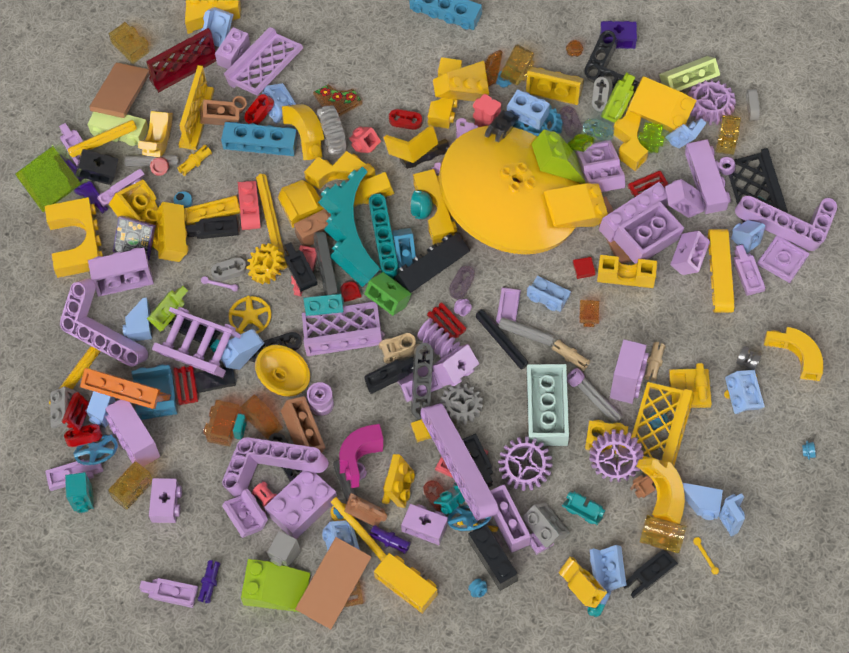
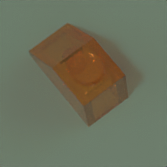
(260, 416)

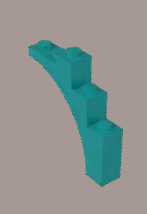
(341, 227)

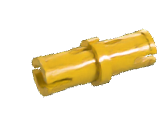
(194, 160)

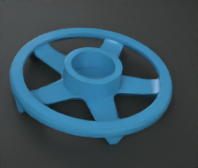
(96, 450)
(467, 519)

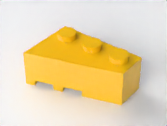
(196, 9)
(463, 84)

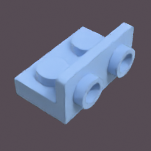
(219, 23)
(280, 97)
(685, 134)
(548, 293)
(744, 391)
(732, 514)
(341, 530)

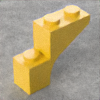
(631, 151)
(322, 171)

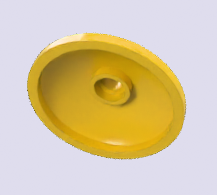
(282, 370)

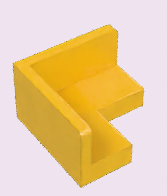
(415, 148)

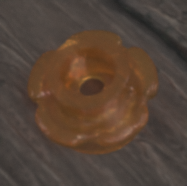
(574, 44)

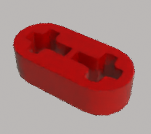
(258, 109)
(405, 119)
(87, 434)

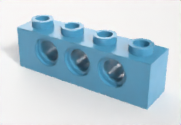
(458, 12)
(250, 143)

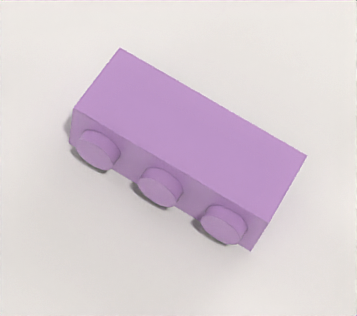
(509, 520)

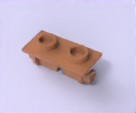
(643, 486)
(365, 510)

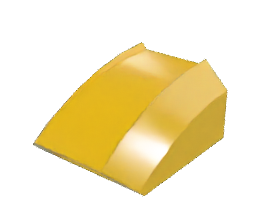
(299, 201)

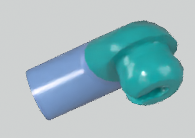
(599, 609)

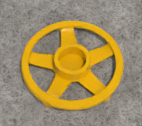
(249, 314)

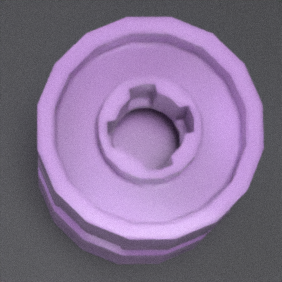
(320, 399)

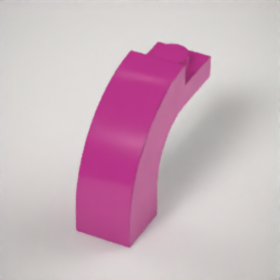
(357, 444)

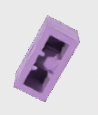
(232, 48)
(684, 198)
(690, 253)
(455, 365)
(162, 489)
(431, 531)

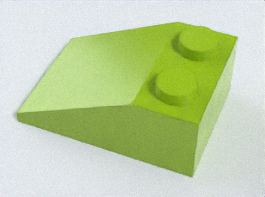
(557, 157)
(273, 585)

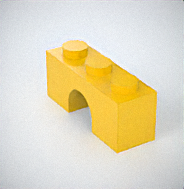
(613, 272)

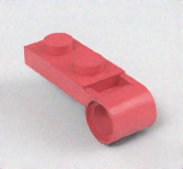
(249, 205)

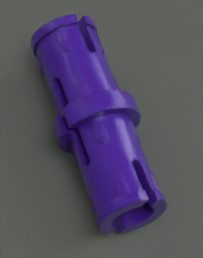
(390, 539)
(209, 581)

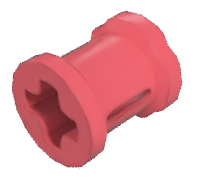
(260, 489)

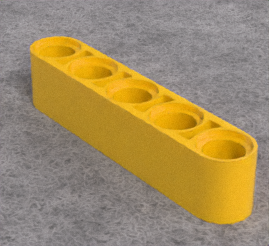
(721, 271)

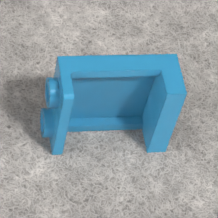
(160, 378)

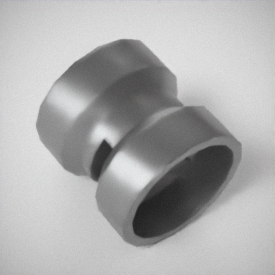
(753, 359)

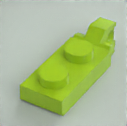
(619, 99)
(161, 316)

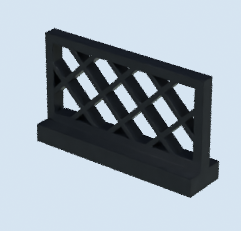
(770, 180)

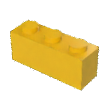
(171, 232)
(406, 582)

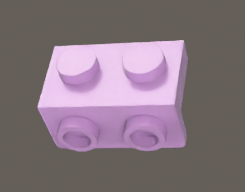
(245, 513)

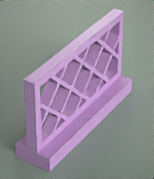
(255, 56)
(342, 340)

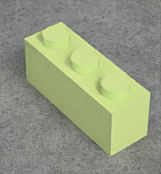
(690, 73)
(102, 122)

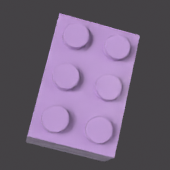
(648, 233)
(120, 271)
(629, 372)
(131, 433)
(300, 503)

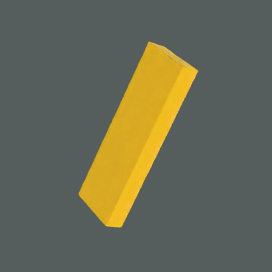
(214, 209)

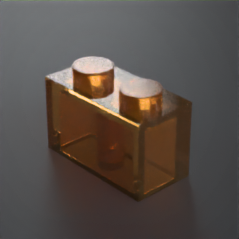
(221, 423)

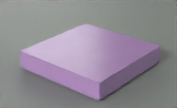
(783, 259)

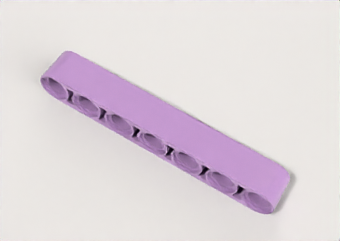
(459, 461)

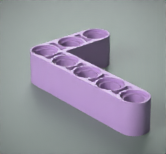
(789, 222)
(97, 331)
(257, 451)

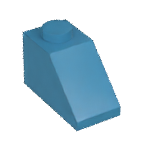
(404, 246)

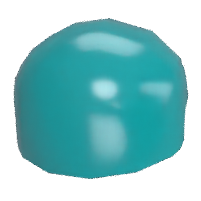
(421, 204)

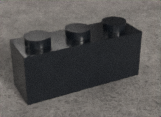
(492, 557)

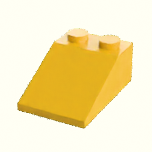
(661, 104)
(576, 205)

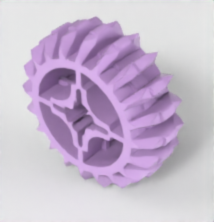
(714, 97)
(631, 452)
(516, 460)

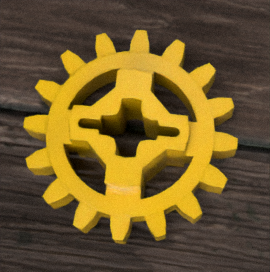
(265, 263)

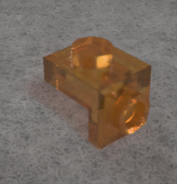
(589, 313)

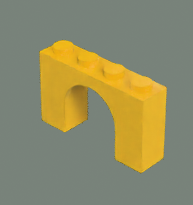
(78, 214)

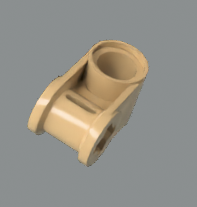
(397, 347)

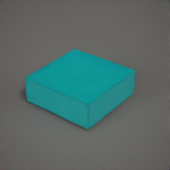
(240, 426)

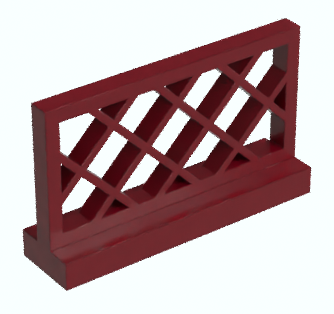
(179, 69)

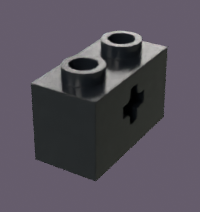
(102, 173)

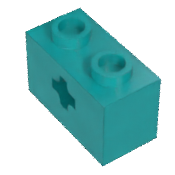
(79, 492)

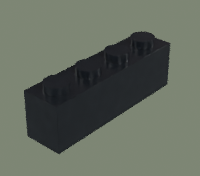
(432, 263)

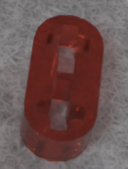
(430, 496)

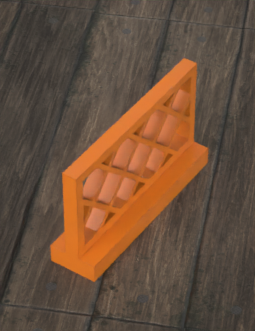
(122, 388)

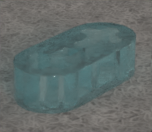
(599, 126)

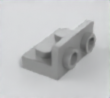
(58, 404)
(545, 524)

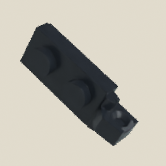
(439, 149)
(214, 228)
(299, 268)
(388, 374)
(479, 457)

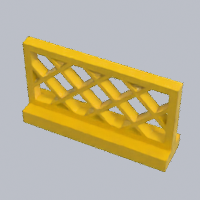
(190, 122)
(677, 425)

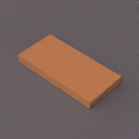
(119, 90)
(333, 583)

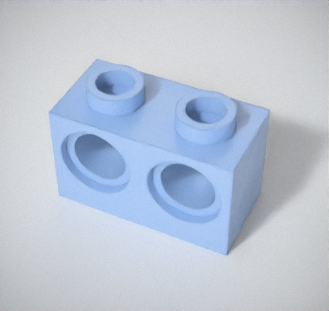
(527, 111)

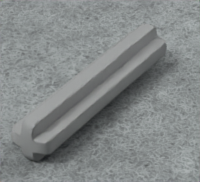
(146, 160)
(526, 331)
(599, 400)

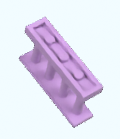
(197, 360)

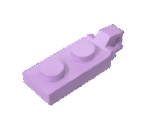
(69, 139)
(107, 196)
(748, 272)
(56, 476)
(170, 591)

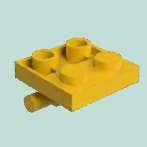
(694, 380)
(398, 482)

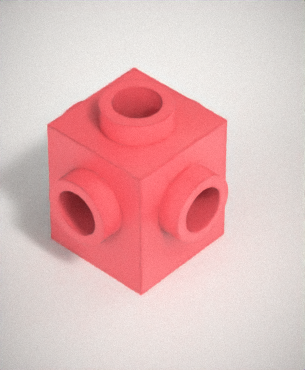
(364, 139)

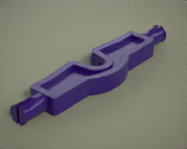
(86, 189)

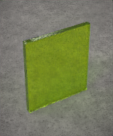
(48, 178)

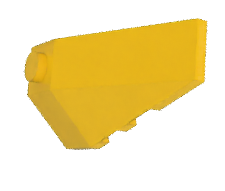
(137, 203)

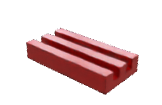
(635, 192)
(436, 310)
(183, 370)
(73, 410)

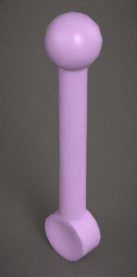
(234, 287)

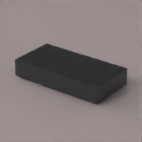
(207, 381)

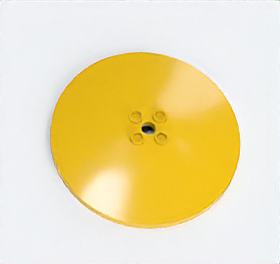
(488, 202)

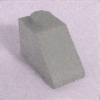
(283, 549)

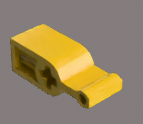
(375, 185)
(582, 583)

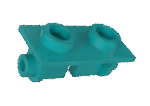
(323, 304)
(449, 498)
(591, 513)

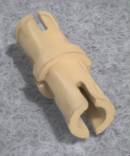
(571, 355)
(654, 361)

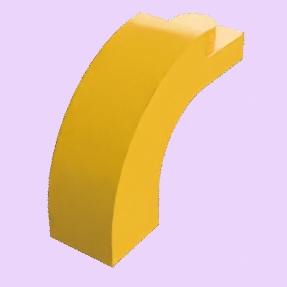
(308, 127)
(158, 134)
(803, 347)
(668, 486)

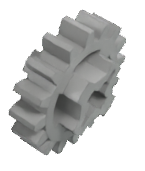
(469, 401)

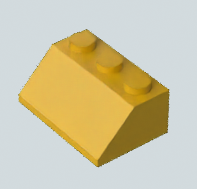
(554, 85)

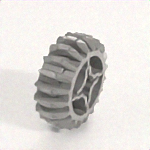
(332, 129)

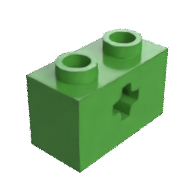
(387, 293)

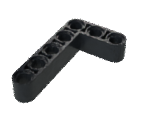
(601, 65)

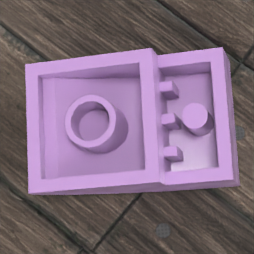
(602, 166)

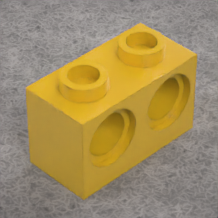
(600, 427)

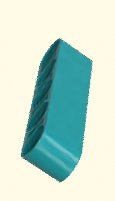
(383, 229)

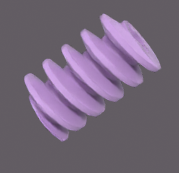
(434, 337)

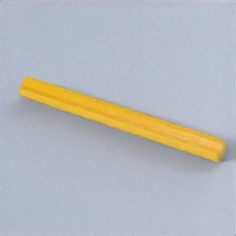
(269, 213)

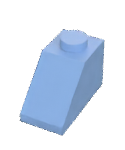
(748, 234)
(137, 325)
(241, 350)
(96, 408)
(703, 500)

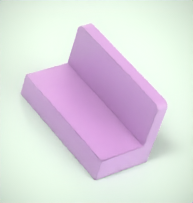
(406, 384)

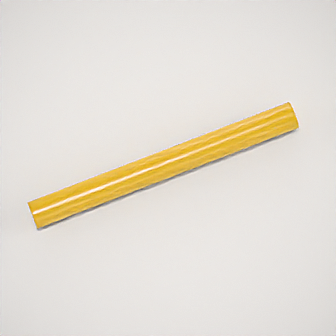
(359, 529)

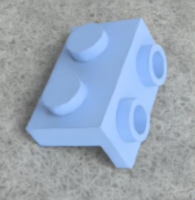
(608, 567)

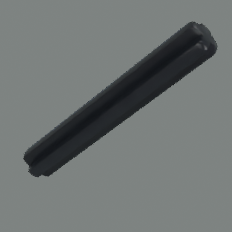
(502, 339)

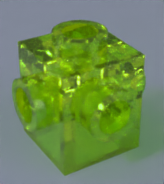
(651, 137)

